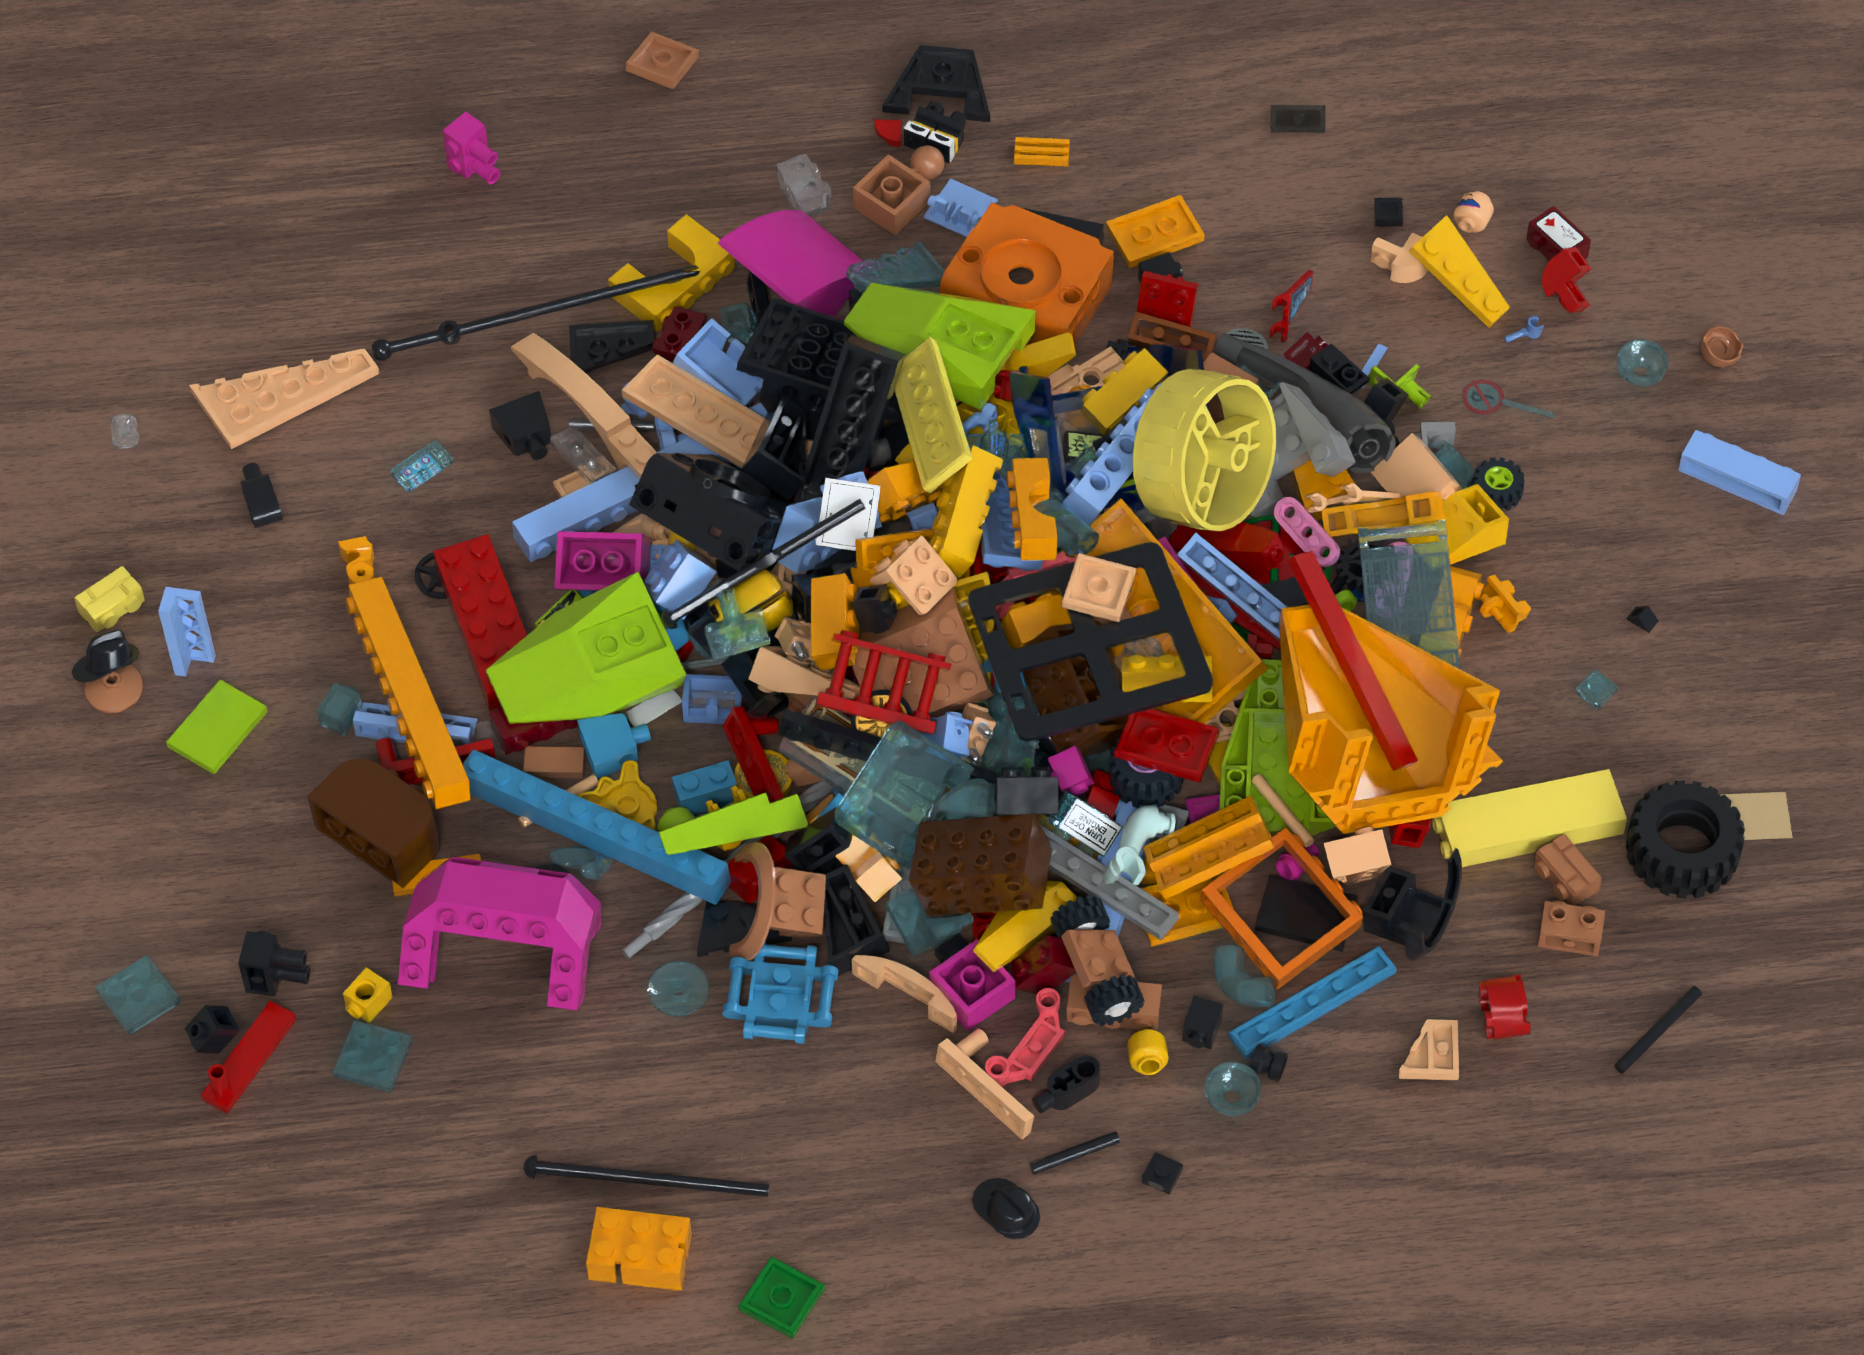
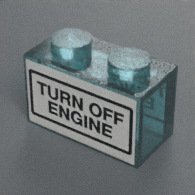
(1084, 824)

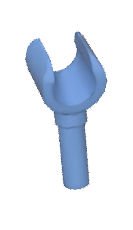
(1529, 331)

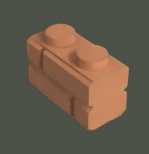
(1567, 871)

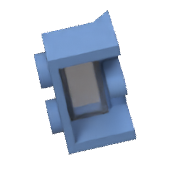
(709, 698)

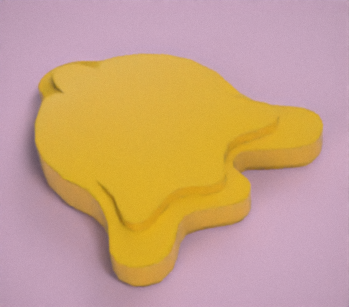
(626, 796)

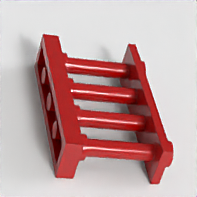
(862, 703)

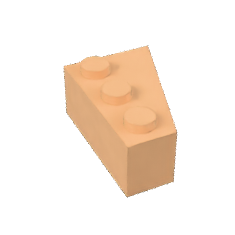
(1358, 856)

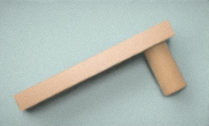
(957, 1063)

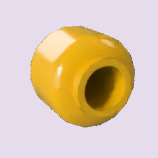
(1147, 1051)

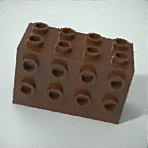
(980, 865)

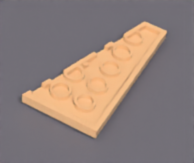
(274, 395)

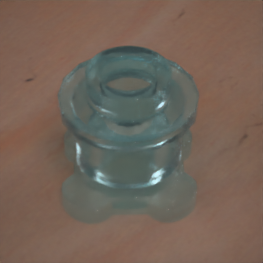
(1079, 463)

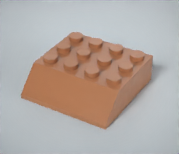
(938, 632)

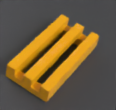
(1042, 148)

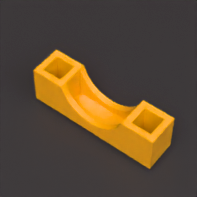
(1397, 512)
(1035, 532)

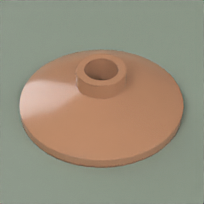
(116, 696)

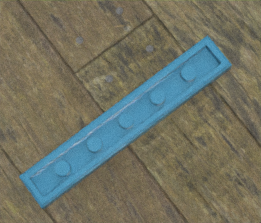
(1312, 1002)

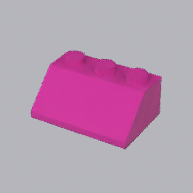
(599, 559)

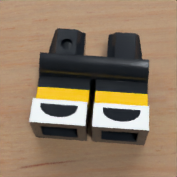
(936, 130)

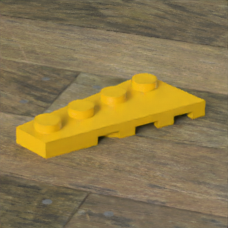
(1457, 268)

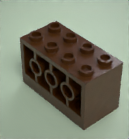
(1070, 685)

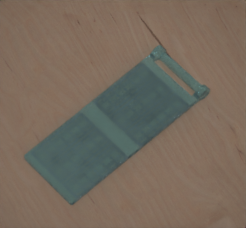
(1411, 588)

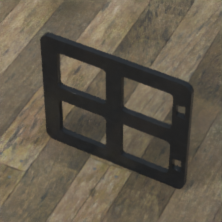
(1091, 643)

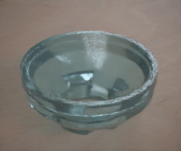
(1642, 354)
(1237, 1078)

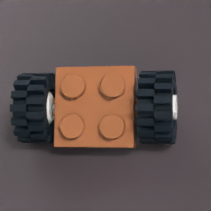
(1098, 960)

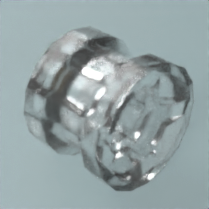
(124, 431)

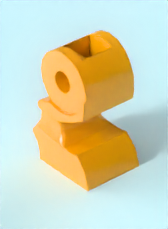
(360, 558)

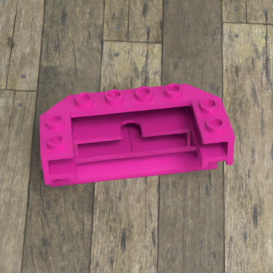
(506, 906)

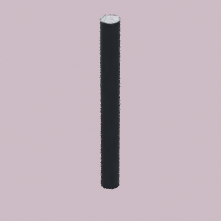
(1658, 1029)

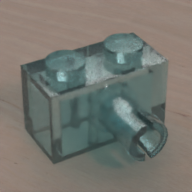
(737, 630)

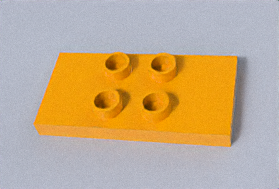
(1232, 658)

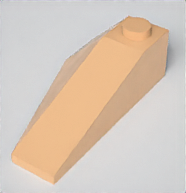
(785, 673)

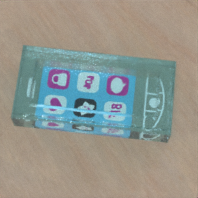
(421, 466)

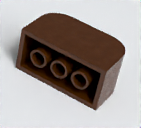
(376, 818)

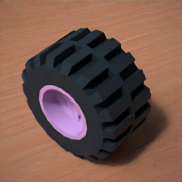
(1140, 783)

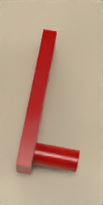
(742, 735)
(405, 767)
(247, 1058)

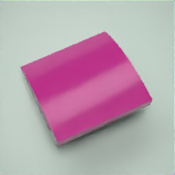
(795, 259)

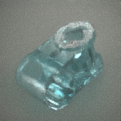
(1456, 465)

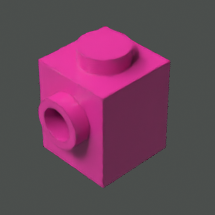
(1071, 771)

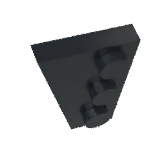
(729, 924)

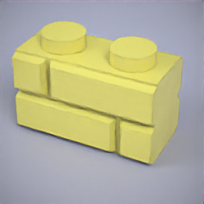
(110, 599)

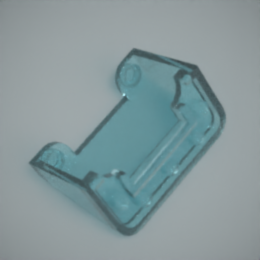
(898, 791)

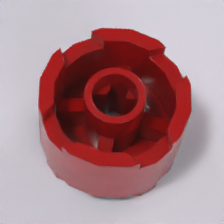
(1504, 1007)

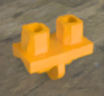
(1499, 602)

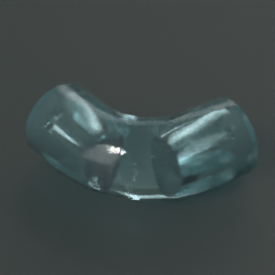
(1238, 985)

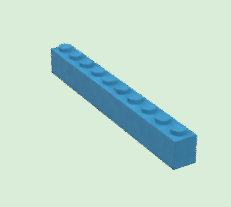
(594, 827)

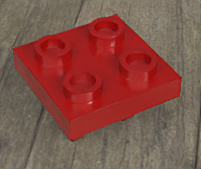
(1167, 298)

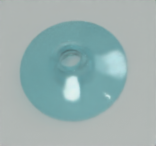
(678, 977)

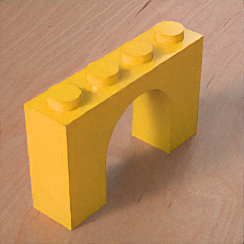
(695, 246)

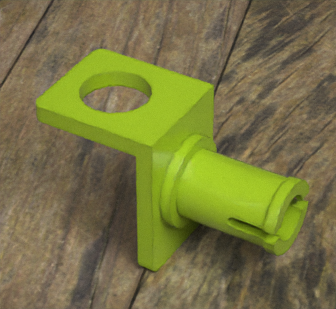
(1406, 383)

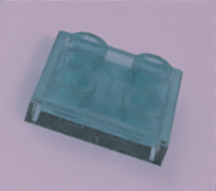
(372, 1056)

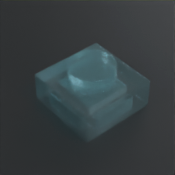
(1596, 689)

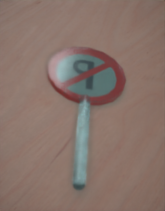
(1487, 397)

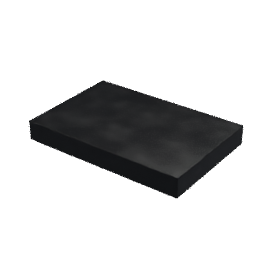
(1298, 911)

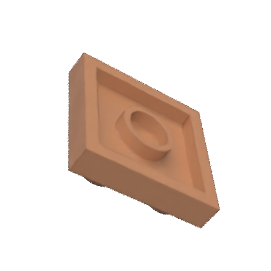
(662, 60)

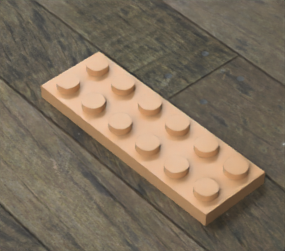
(695, 409)

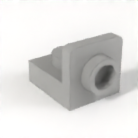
(1437, 433)

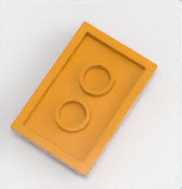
(1155, 231)
(1193, 915)

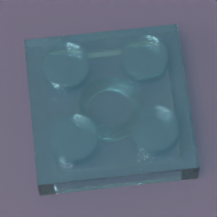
(138, 994)

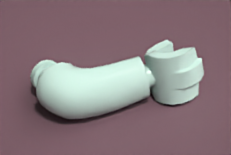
(1139, 827)

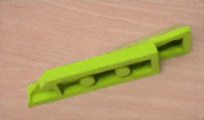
(735, 823)

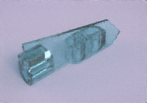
(1072, 532)

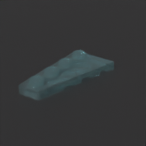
(904, 269)

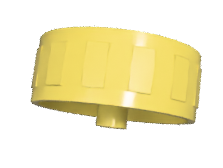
(1200, 469)

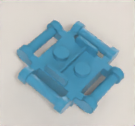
(780, 994)

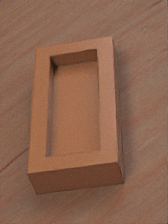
(554, 762)

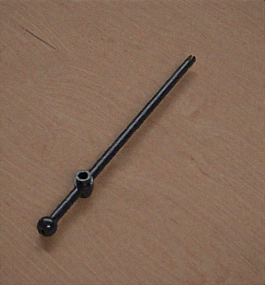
(383, 349)

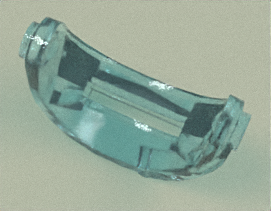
(579, 859)

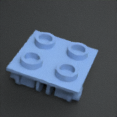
(958, 207)

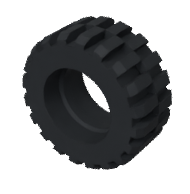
(1691, 807)

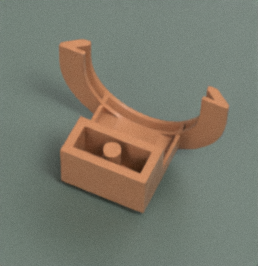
(786, 902)

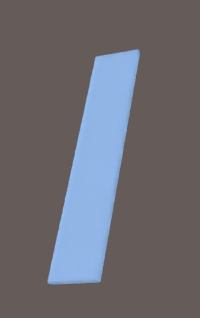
(1374, 359)

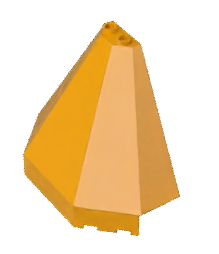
(1335, 749)

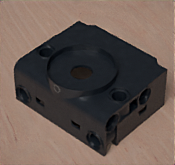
(691, 497)

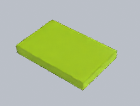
(217, 726)

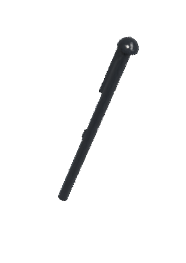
(670, 618)
(532, 1166)

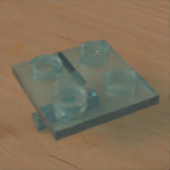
(918, 929)

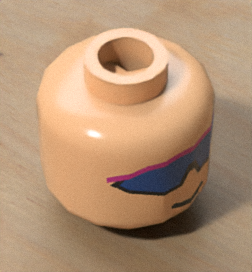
(1473, 212)

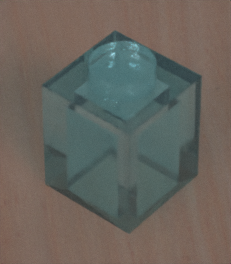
(338, 708)

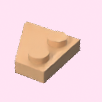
(1434, 1053)

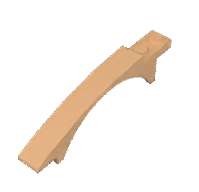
(607, 417)

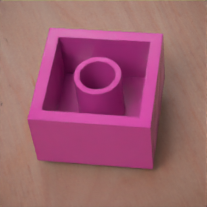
(973, 986)

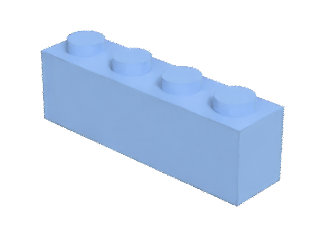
(1739, 472)

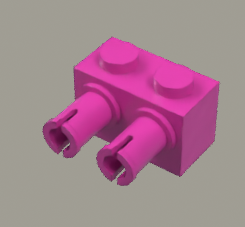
(468, 149)

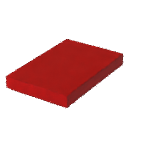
(1167, 743)

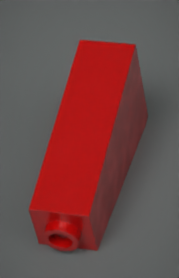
(1244, 545)

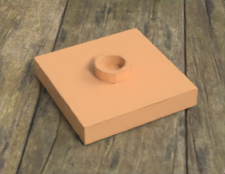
(1098, 587)

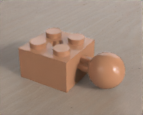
(895, 193)

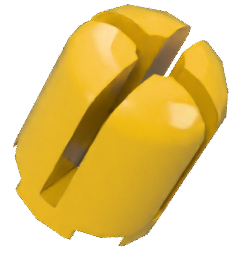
(757, 590)

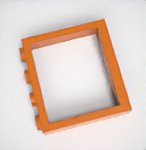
(1244, 936)

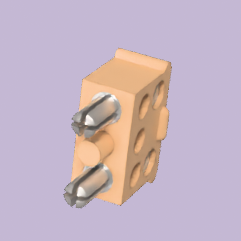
(795, 638)
(979, 731)

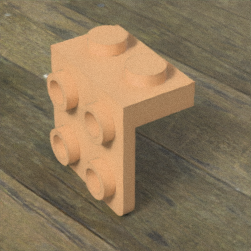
(916, 574)

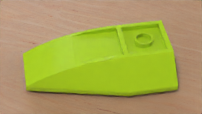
(1260, 747)

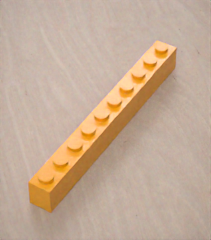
(408, 693)

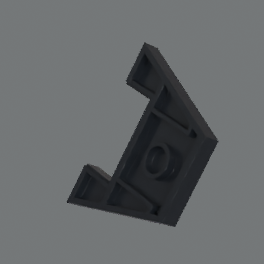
(940, 73)

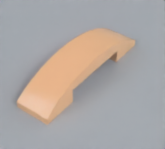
(876, 970)

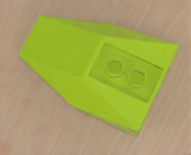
(970, 332)
(589, 659)

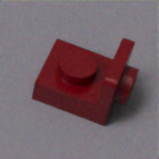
(1305, 349)

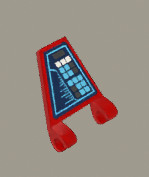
(1292, 301)

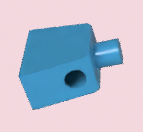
(610, 742)

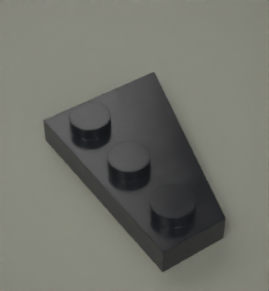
(608, 343)

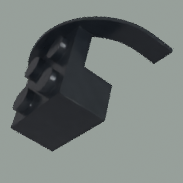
(761, 704)
(1409, 914)

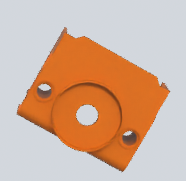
(1067, 267)

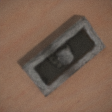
(1297, 118)

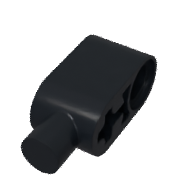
(260, 496)
(1067, 1086)

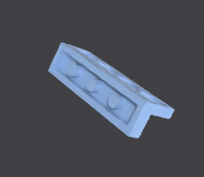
(178, 628)
(384, 726)

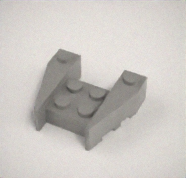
(1301, 437)

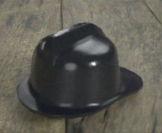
(105, 655)
(1006, 1208)

